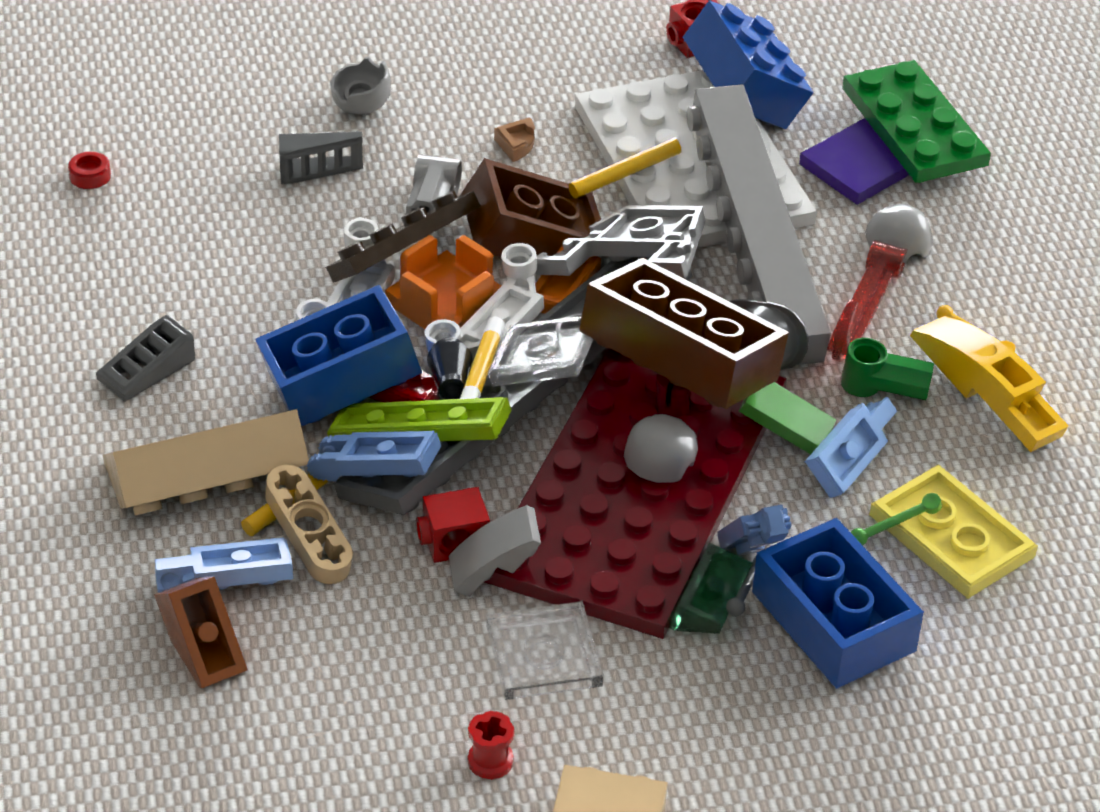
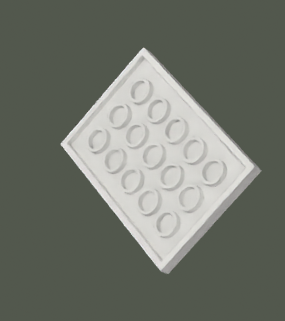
(652, 111)

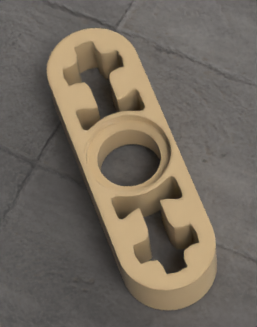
(308, 543)

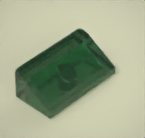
(710, 588)

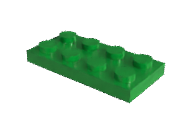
(916, 121)

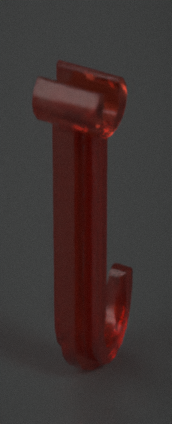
(882, 264)

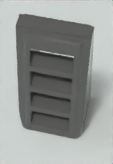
(307, 168)
(163, 337)

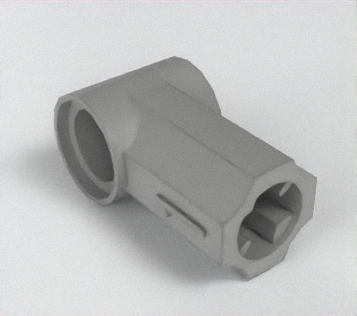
(432, 179)

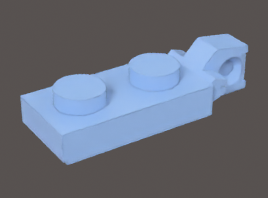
(850, 446)
(230, 564)

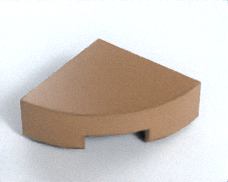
(516, 138)

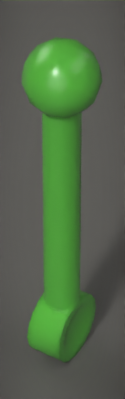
(930, 503)

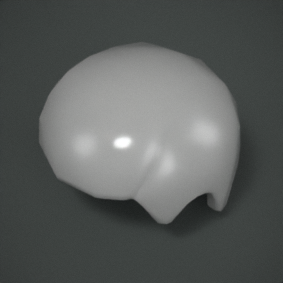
(361, 87)
(901, 227)
(660, 448)

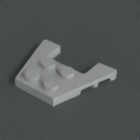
(659, 233)

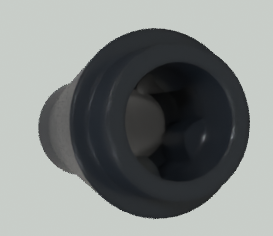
(450, 366)

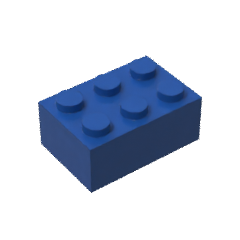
(747, 52)
(339, 355)
(837, 602)

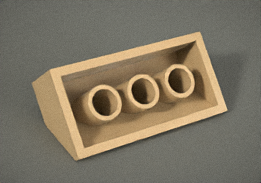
(205, 460)

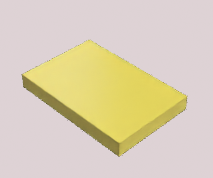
(962, 541)

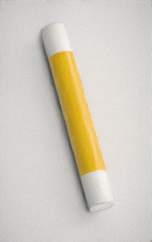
(483, 358)

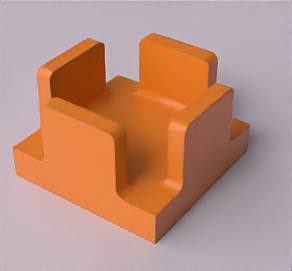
(443, 284)

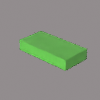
(788, 416)

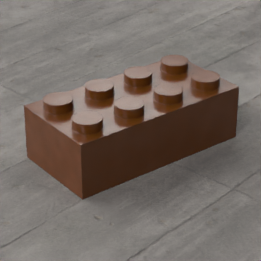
(683, 332)

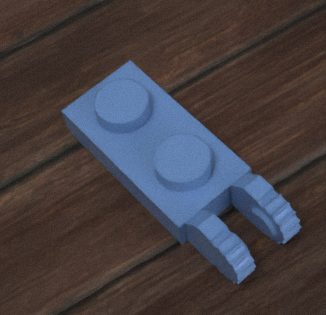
(374, 454)

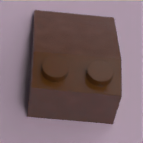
(526, 210)

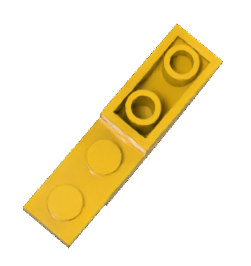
(995, 372)

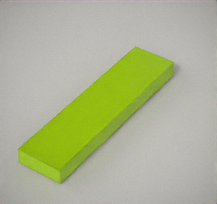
(448, 418)

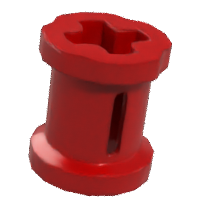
(491, 737)

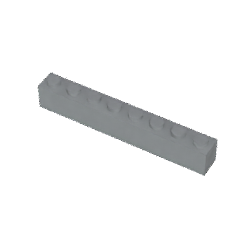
(754, 209)

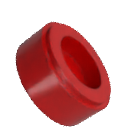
(89, 170)

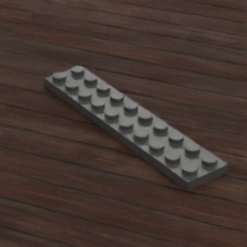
(403, 493)

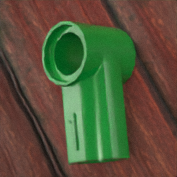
(872, 369)

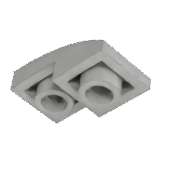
(498, 544)

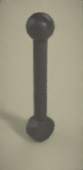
(736, 605)

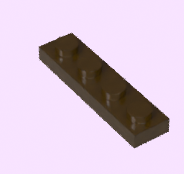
(389, 240)

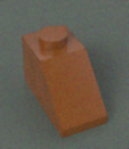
(201, 630)

